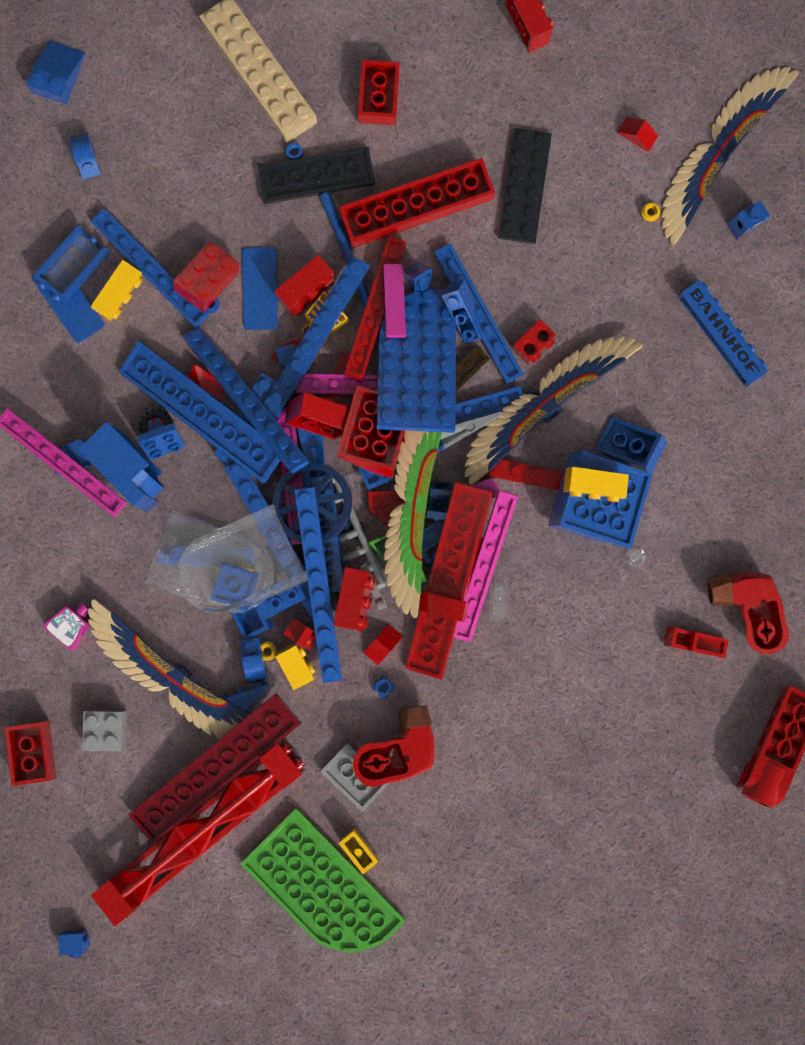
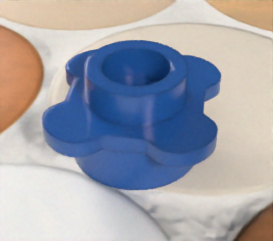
(378, 686)

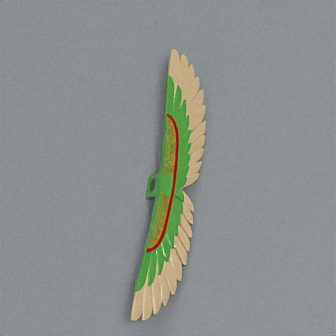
(407, 520)

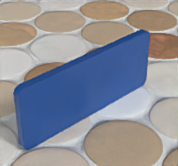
(259, 285)
(75, 315)

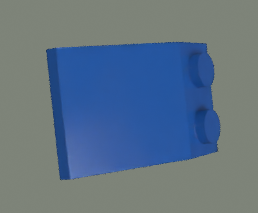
(55, 72)
(631, 445)

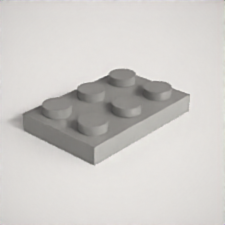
(342, 775)

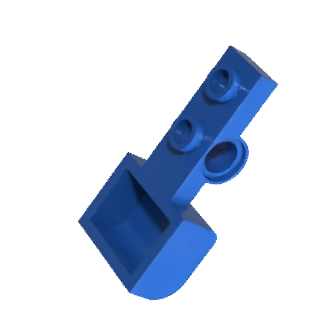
(258, 618)

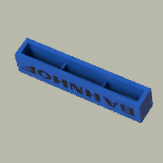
(723, 333)
(332, 548)

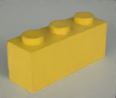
(117, 291)
(596, 484)

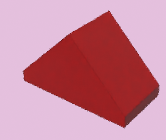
(638, 132)
(383, 645)

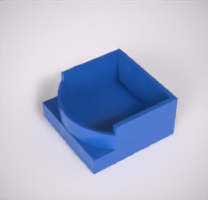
(124, 466)
(601, 519)

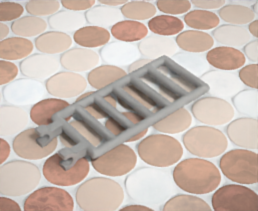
(365, 549)

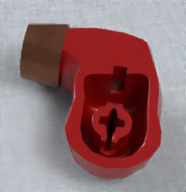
(758, 607)
(398, 757)

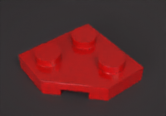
(383, 503)

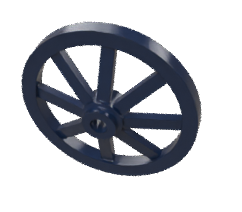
(330, 472)

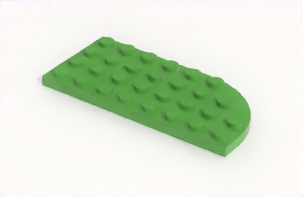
(321, 887)

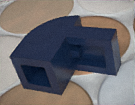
(439, 500)

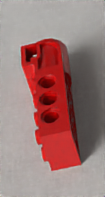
(777, 752)

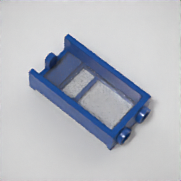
(70, 265)

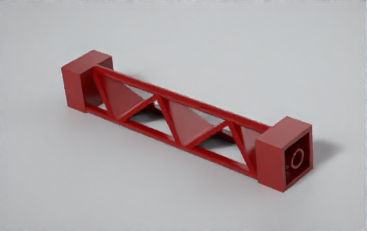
(192, 837)

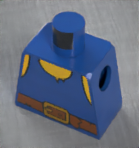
(751, 219)

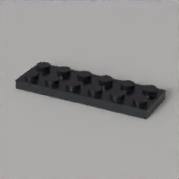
(316, 175)
(525, 186)

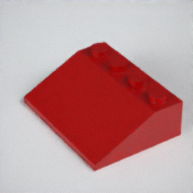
(364, 443)

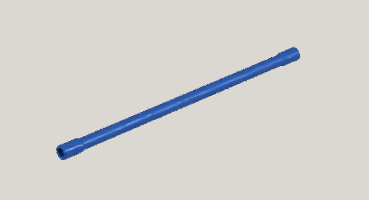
(330, 209)

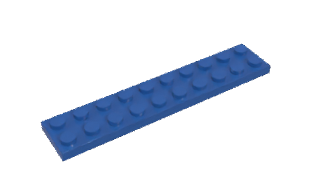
(200, 410)

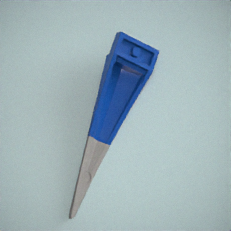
(447, 439)

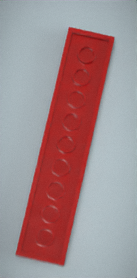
(450, 577)

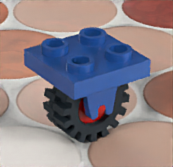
(159, 434)

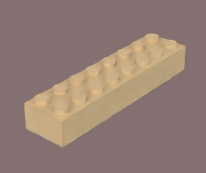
(258, 69)

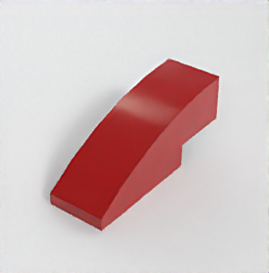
(443, 605)
(696, 642)

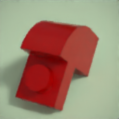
(301, 633)

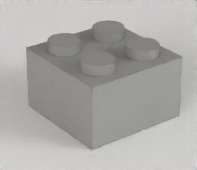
(104, 730)

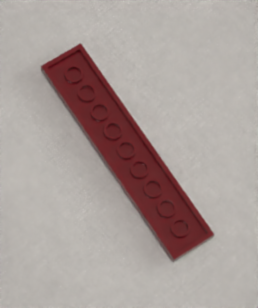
(214, 768)

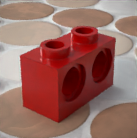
(530, 339)

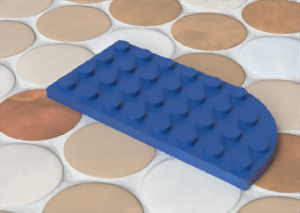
(419, 369)

